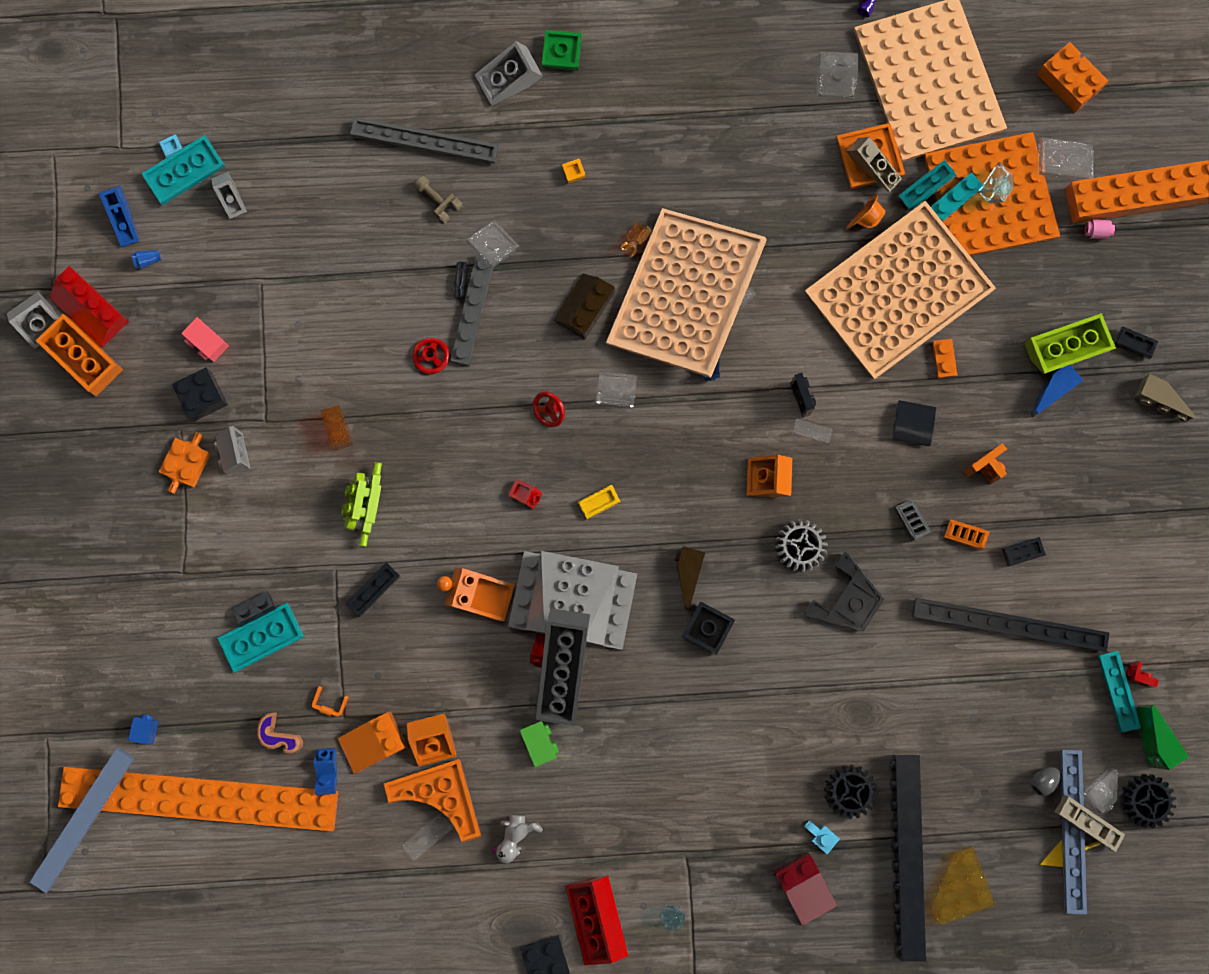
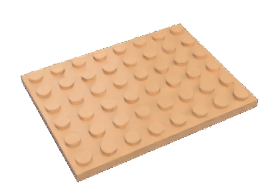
(930, 79)
(899, 290)
(686, 292)

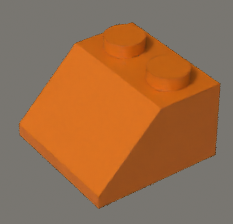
(769, 476)
(431, 739)

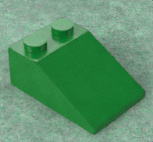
(1158, 740)

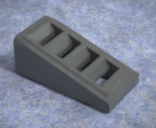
(918, 516)

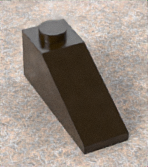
(688, 569)

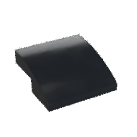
(914, 423)

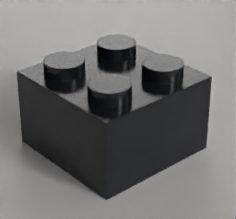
(199, 394)
(708, 628)

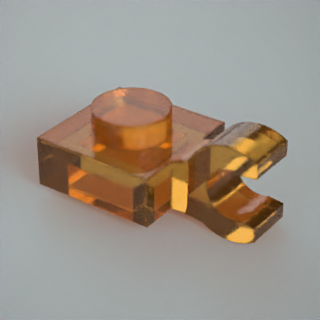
(636, 236)

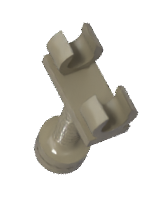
(422, 184)

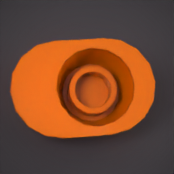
(869, 215)

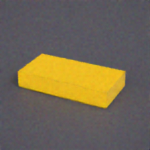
(599, 502)

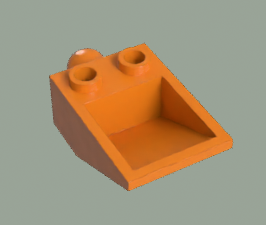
(479, 593)

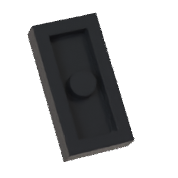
(254, 608)

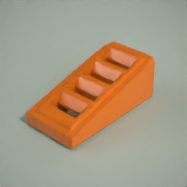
(979, 546)

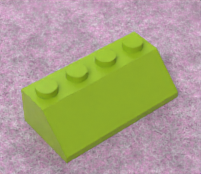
(1070, 344)

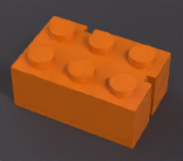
(1072, 77)

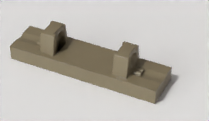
(1089, 823)

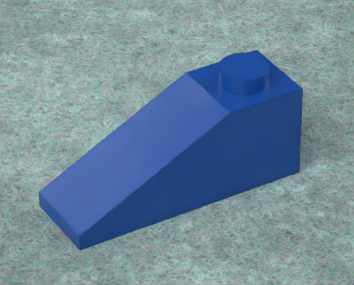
(119, 215)
(1056, 386)

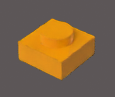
(573, 171)

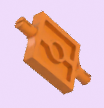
(184, 462)

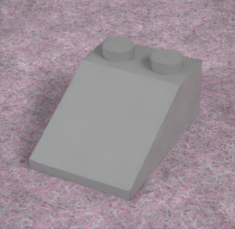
(508, 73)

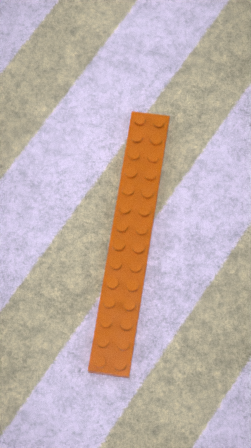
(206, 799)

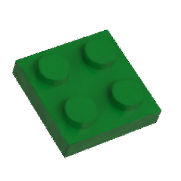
(561, 50)

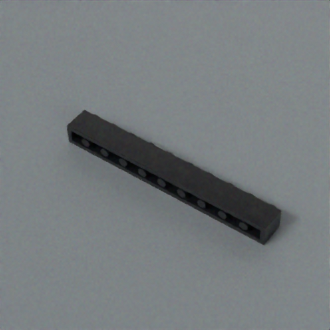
(908, 858)

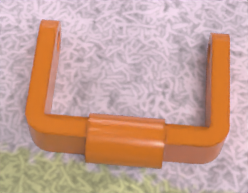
(326, 710)

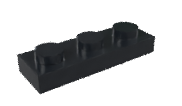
(372, 589)

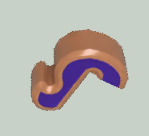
(275, 740)

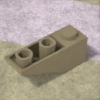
(873, 162)
(1162, 396)

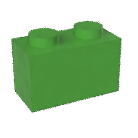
(539, 743)

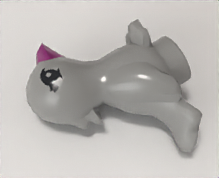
(515, 831)

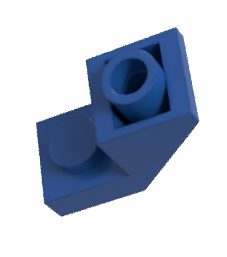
(326, 771)

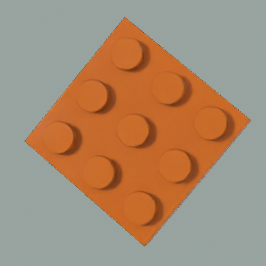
(884, 140)

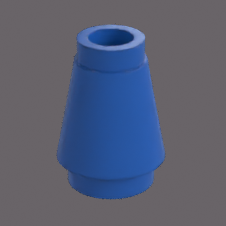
(145, 258)

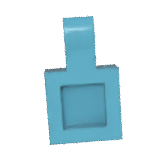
(822, 837)

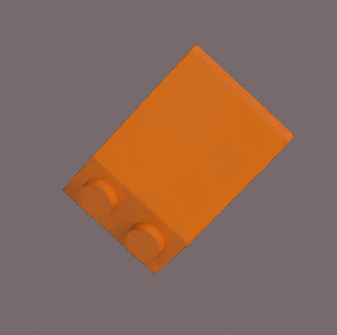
(372, 742)

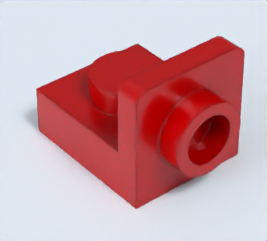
(525, 493)
(536, 655)
(1139, 677)

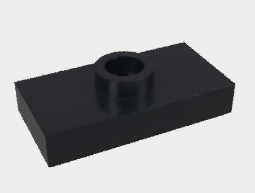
(1136, 342)
(1023, 551)

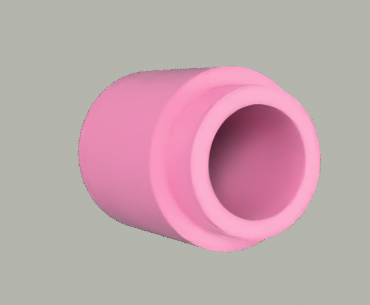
(1099, 229)

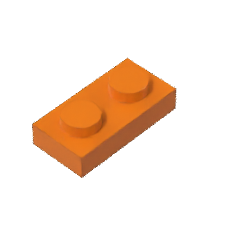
(944, 358)

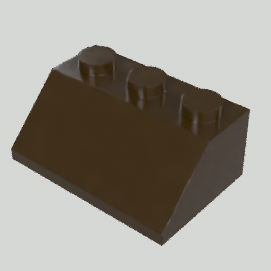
(585, 305)

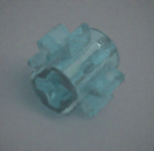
(672, 917)

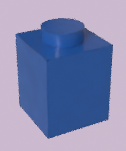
(143, 729)

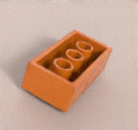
(79, 355)

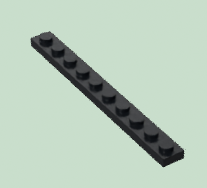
(1010, 625)

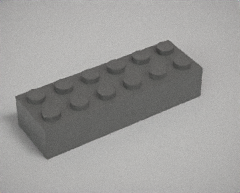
(562, 666)

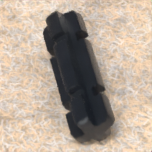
(460, 279)

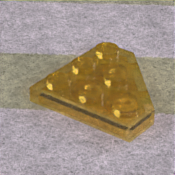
(962, 888)

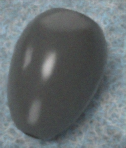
(1045, 781)

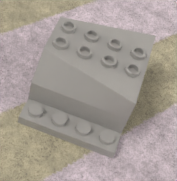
(574, 586)

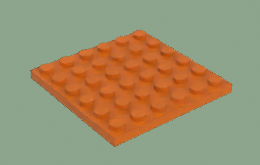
(1019, 220)

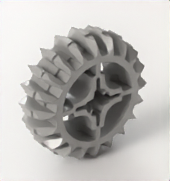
(793, 544)

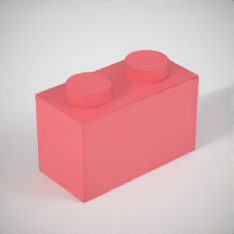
(205, 339)

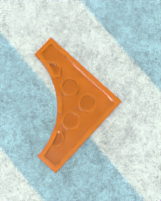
(443, 789)

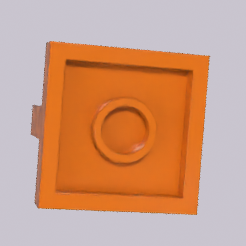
(989, 466)

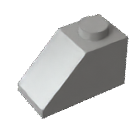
(228, 195)

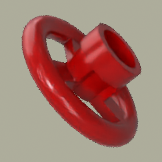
(430, 349)
(551, 408)

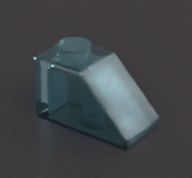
(997, 185)

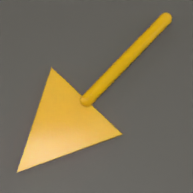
(1055, 857)

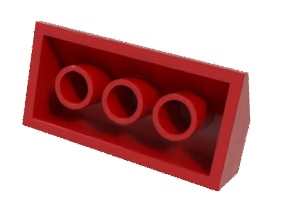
(86, 307)
(596, 921)

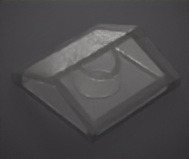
(616, 388)

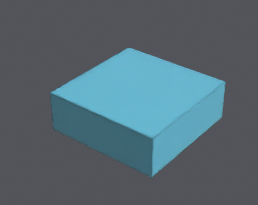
(170, 145)

